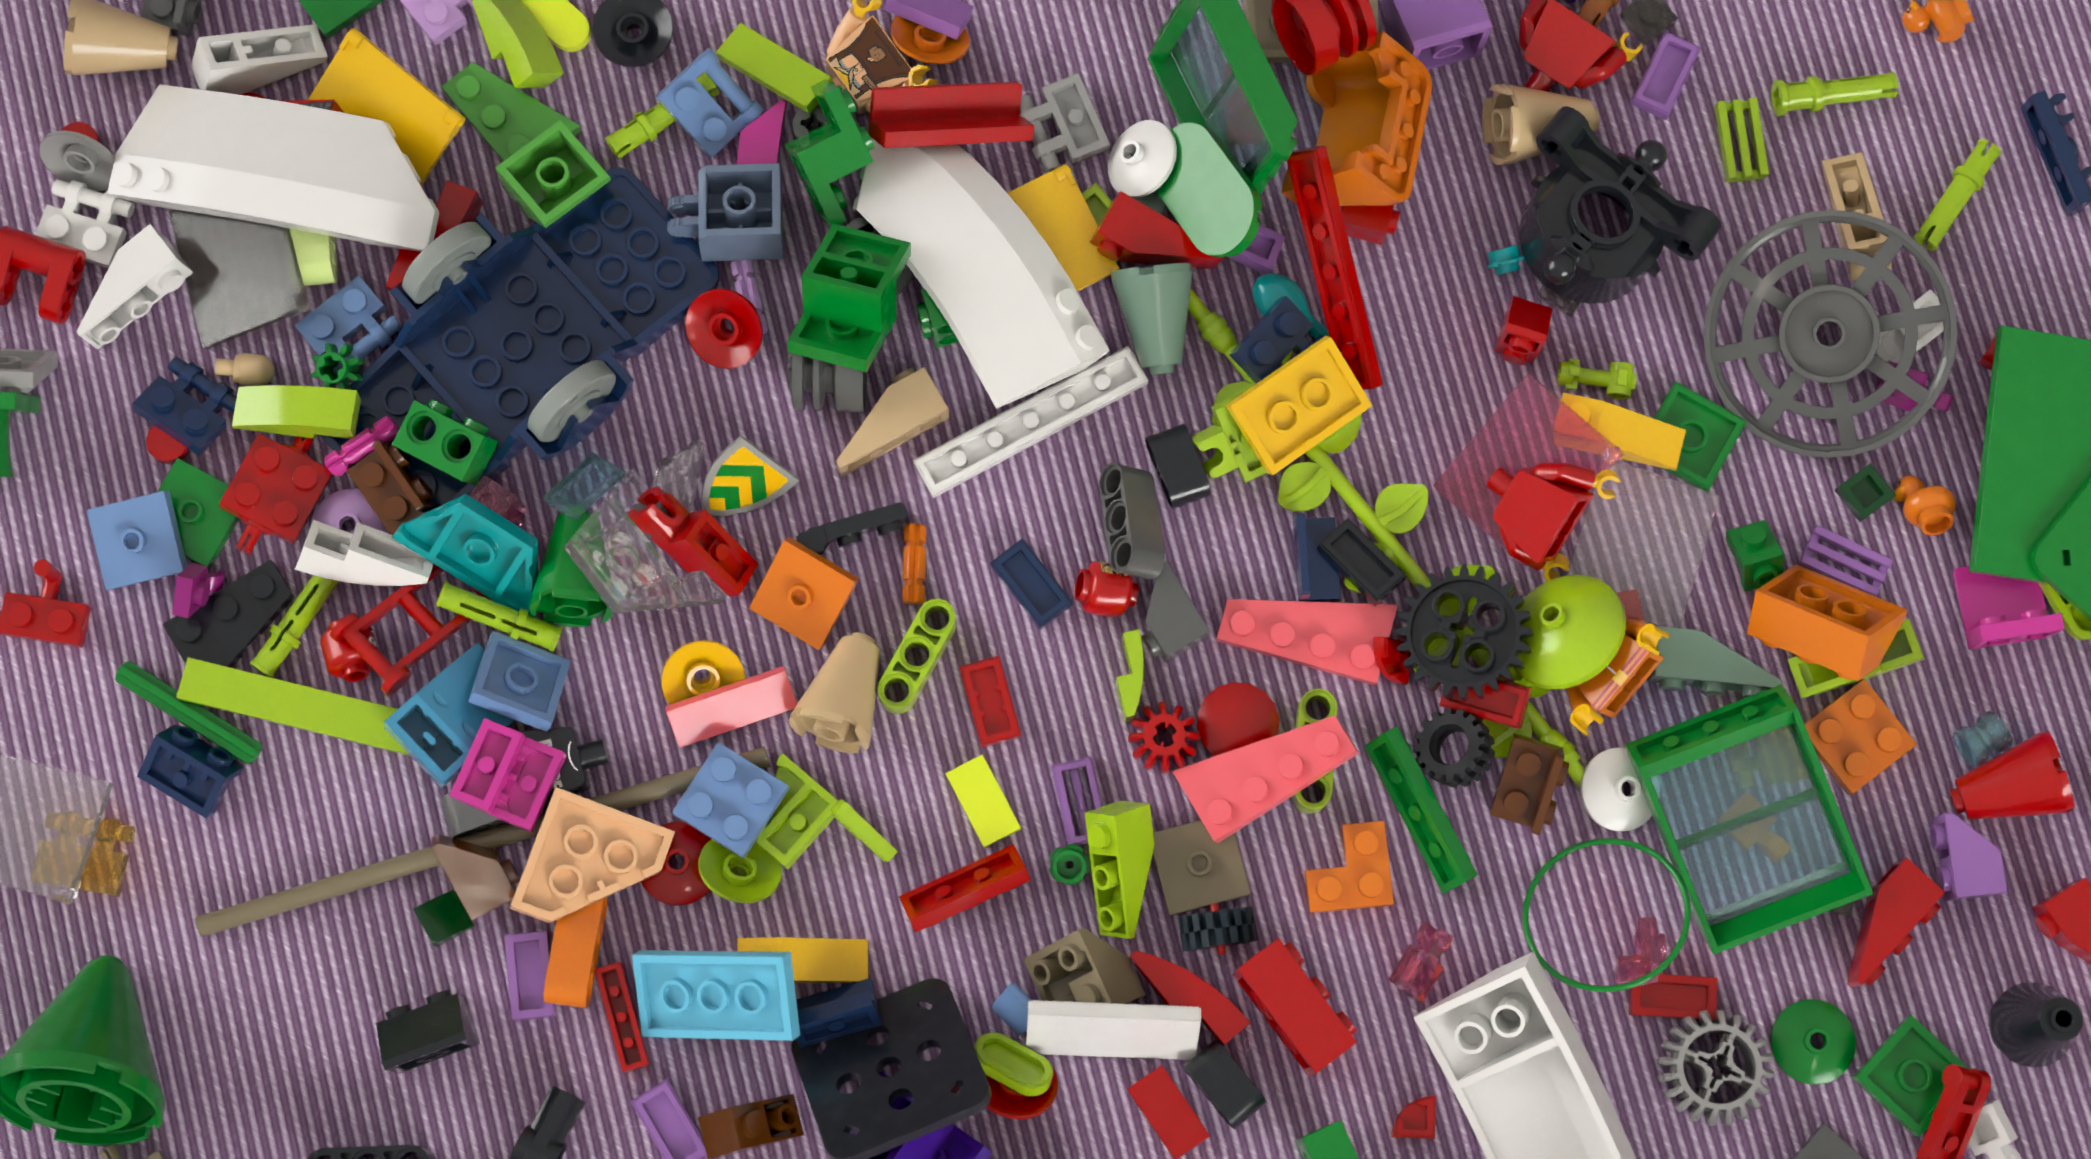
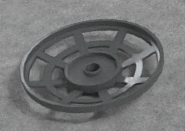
(1850, 354)

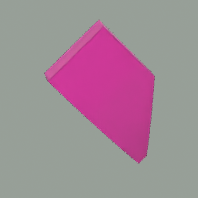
(762, 138)

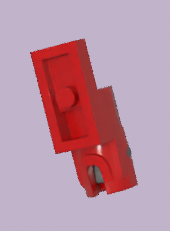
(693, 540)

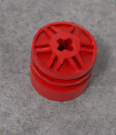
(1322, 30)

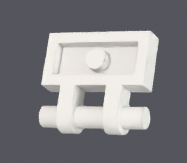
(94, 236)

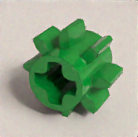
(330, 360)

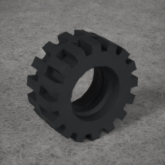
(1475, 758)

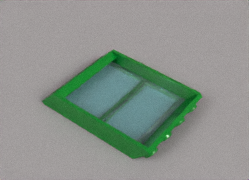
(1225, 83)
(1748, 819)

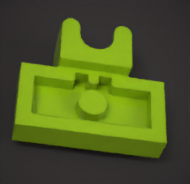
(1230, 446)

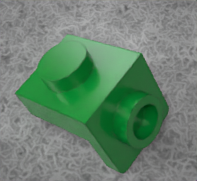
(1756, 554)

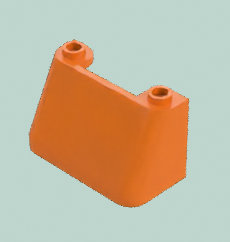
(1371, 122)

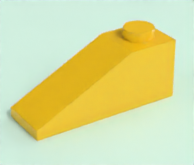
(1636, 435)
(817, 958)

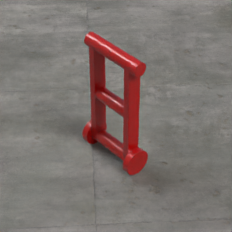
(396, 675)

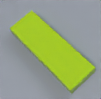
(772, 67)

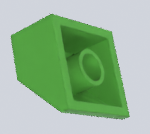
(551, 175)

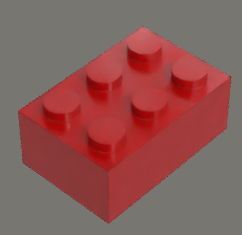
(1296, 1006)

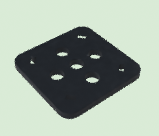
(930, 1083)

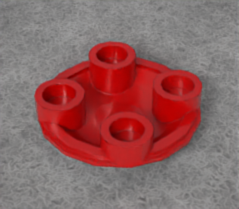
(1236, 717)

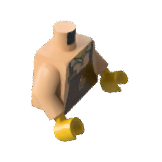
(866, 58)

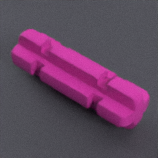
(360, 446)

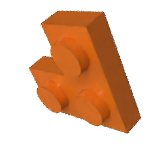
(1362, 882)

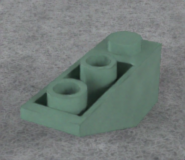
(1703, 662)

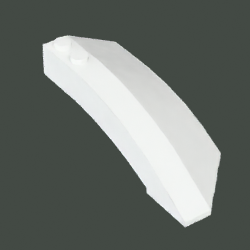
(274, 167)
(981, 267)
(1522, 1069)

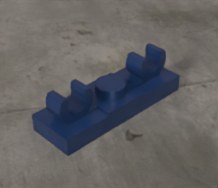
(2058, 150)

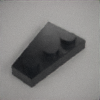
(232, 617)

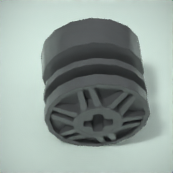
(819, 378)

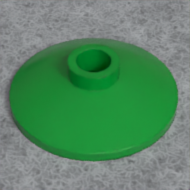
(1792, 1044)

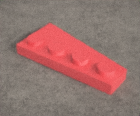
(1254, 779)

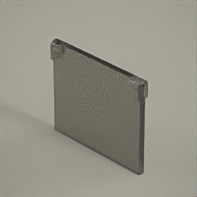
(240, 274)

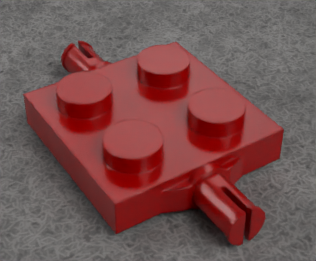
(275, 490)

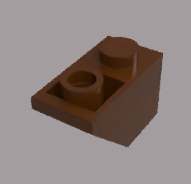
(750, 1126)

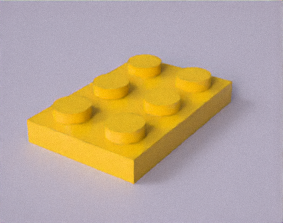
(1299, 405)

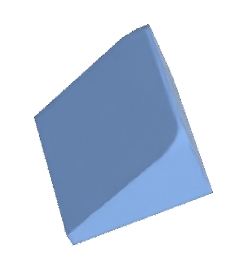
(1013, 1008)

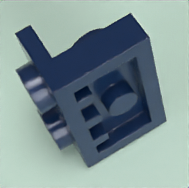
(189, 769)

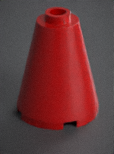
(2016, 783)

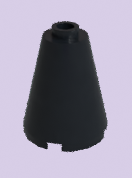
(2034, 1024)

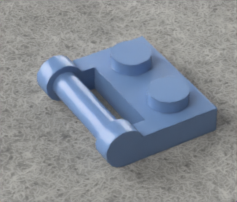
(700, 112)

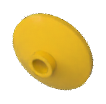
(679, 670)

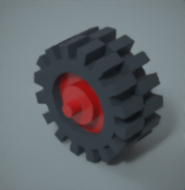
(1218, 929)

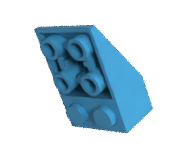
(440, 722)

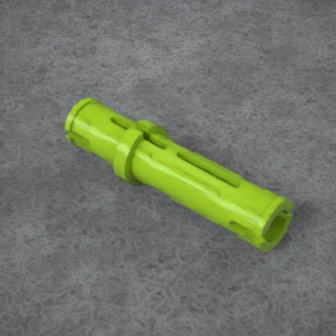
(648, 124)
(1965, 182)
(498, 616)
(293, 625)

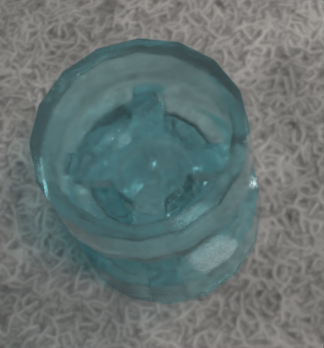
(1983, 738)

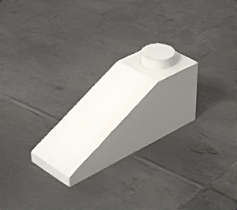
(255, 58)

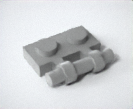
(1075, 121)

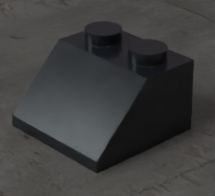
(425, 1033)

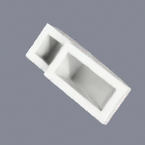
(361, 557)

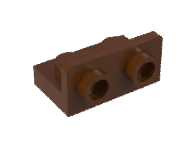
(391, 485)
(1529, 782)

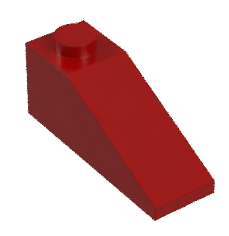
(1144, 236)
(2067, 918)

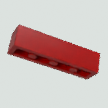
(622, 1017)

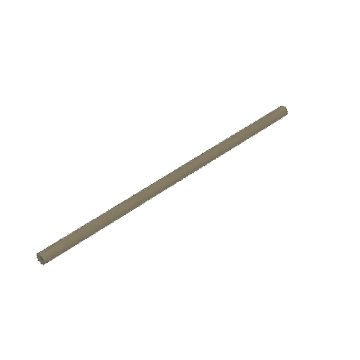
(426, 858)

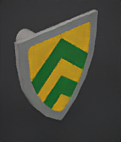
(743, 480)

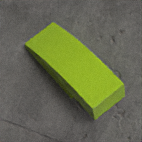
(520, 40)
(297, 410)
(1817, 679)

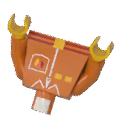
(1620, 679)

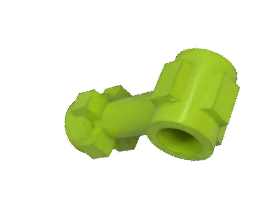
(1618, 380)

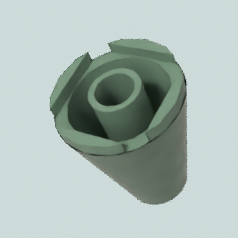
(1155, 312)

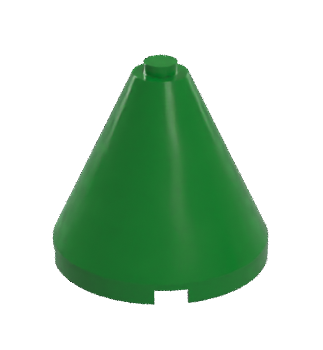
(86, 1064)

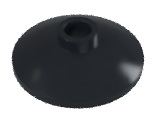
(618, 17)

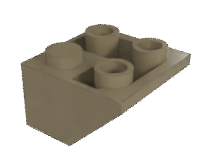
(1084, 970)

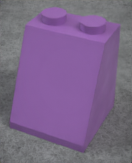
(1438, 29)

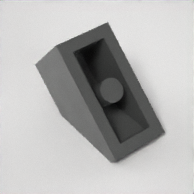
(1172, 619)

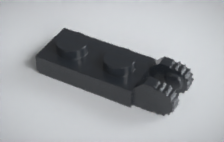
(849, 529)

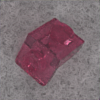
(499, 500)
(1649, 949)

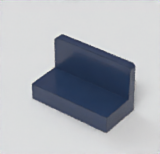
(1314, 573)
(837, 1012)

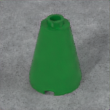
(561, 587)

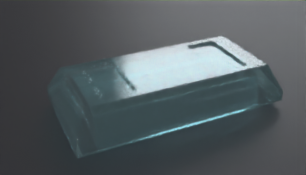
(584, 486)

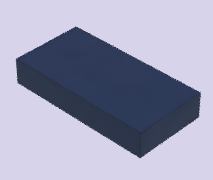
(1031, 584)

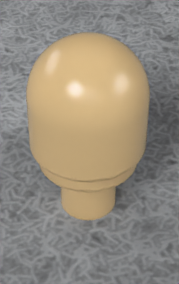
(247, 369)

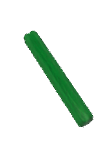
(188, 713)

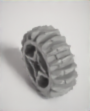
(1724, 1049)

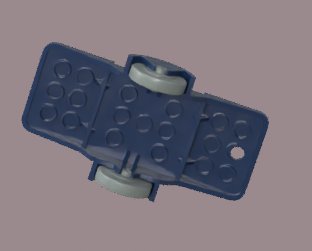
(534, 325)

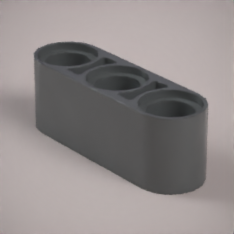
(1131, 521)

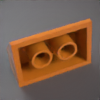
(1824, 621)

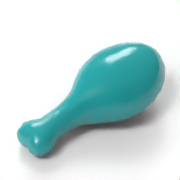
(1272, 286)

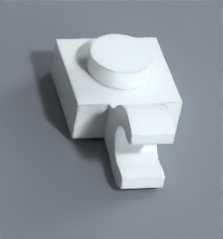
(1994, 1133)

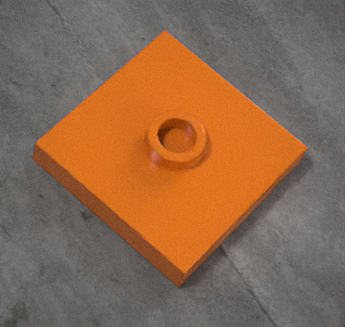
(803, 593)

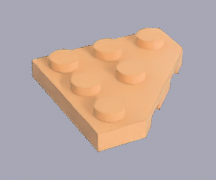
(585, 856)

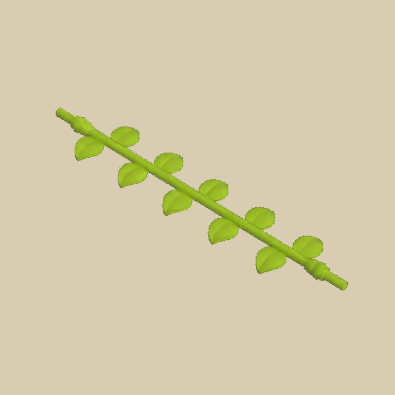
(1396, 510)

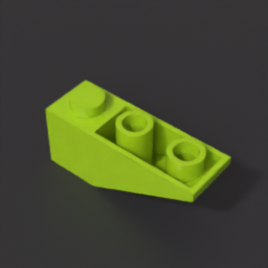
(1120, 859)

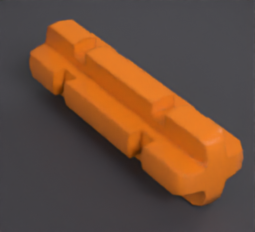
(914, 564)

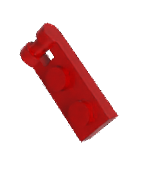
(1955, 1113)

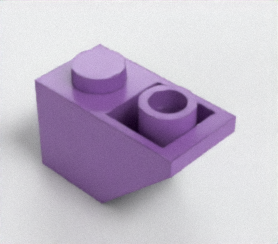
(1968, 861)

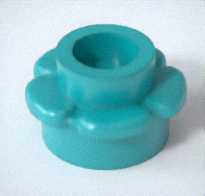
(1505, 259)

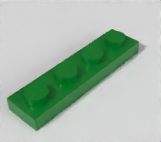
(1420, 810)

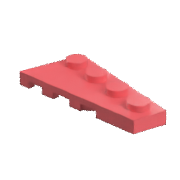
(1311, 634)

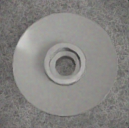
(77, 158)

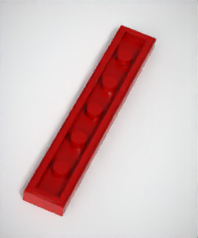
(1333, 262)

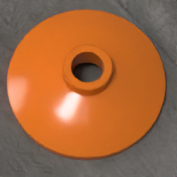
(927, 44)

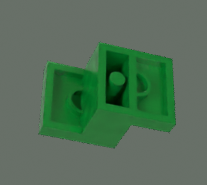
(830, 152)
(849, 297)

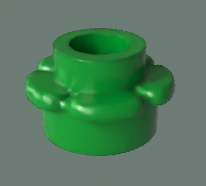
(1072, 875)

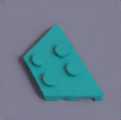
(476, 549)

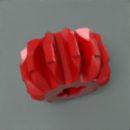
(1149, 734)

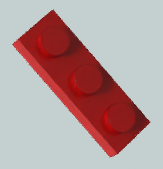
(964, 888)

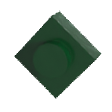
(1865, 492)

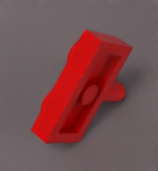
(45, 616)

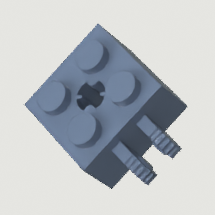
(736, 211)

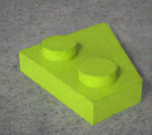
(798, 817)

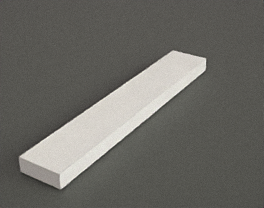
(1030, 422)

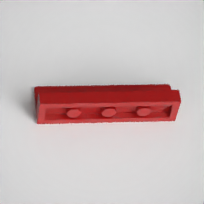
(948, 115)

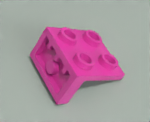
(2002, 610)

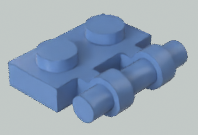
(344, 316)

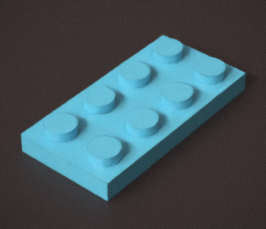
(716, 994)

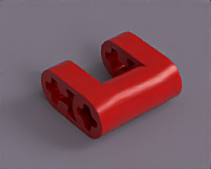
(45, 257)

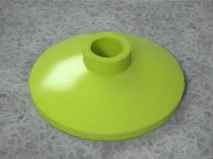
(739, 878)

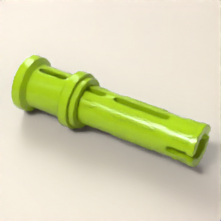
(1815, 93)

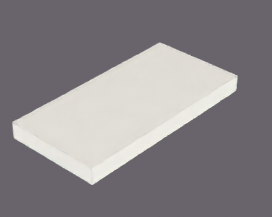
(1113, 1030)

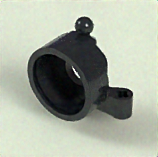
(1595, 267)

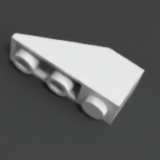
(135, 280)

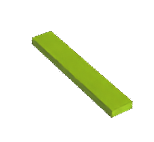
(287, 704)

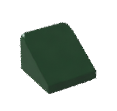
(443, 918)

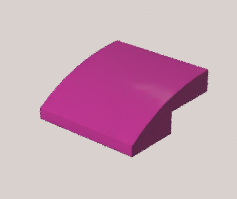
(508, 775)

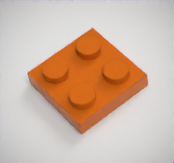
(1858, 737)

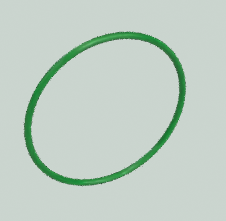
(1601, 841)

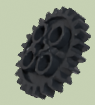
(1501, 640)

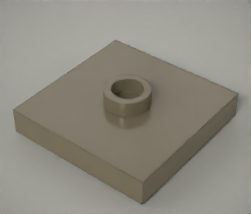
(1197, 869)

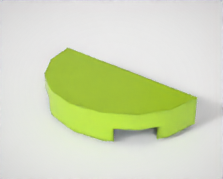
(863, 830)

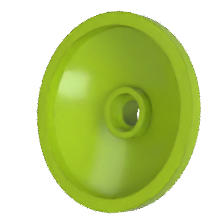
(1580, 639)

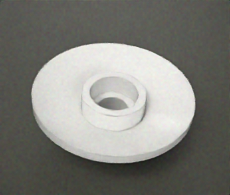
(1142, 158)
(1603, 792)

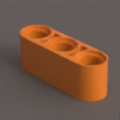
(575, 956)

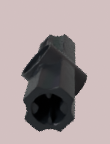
(550, 1128)

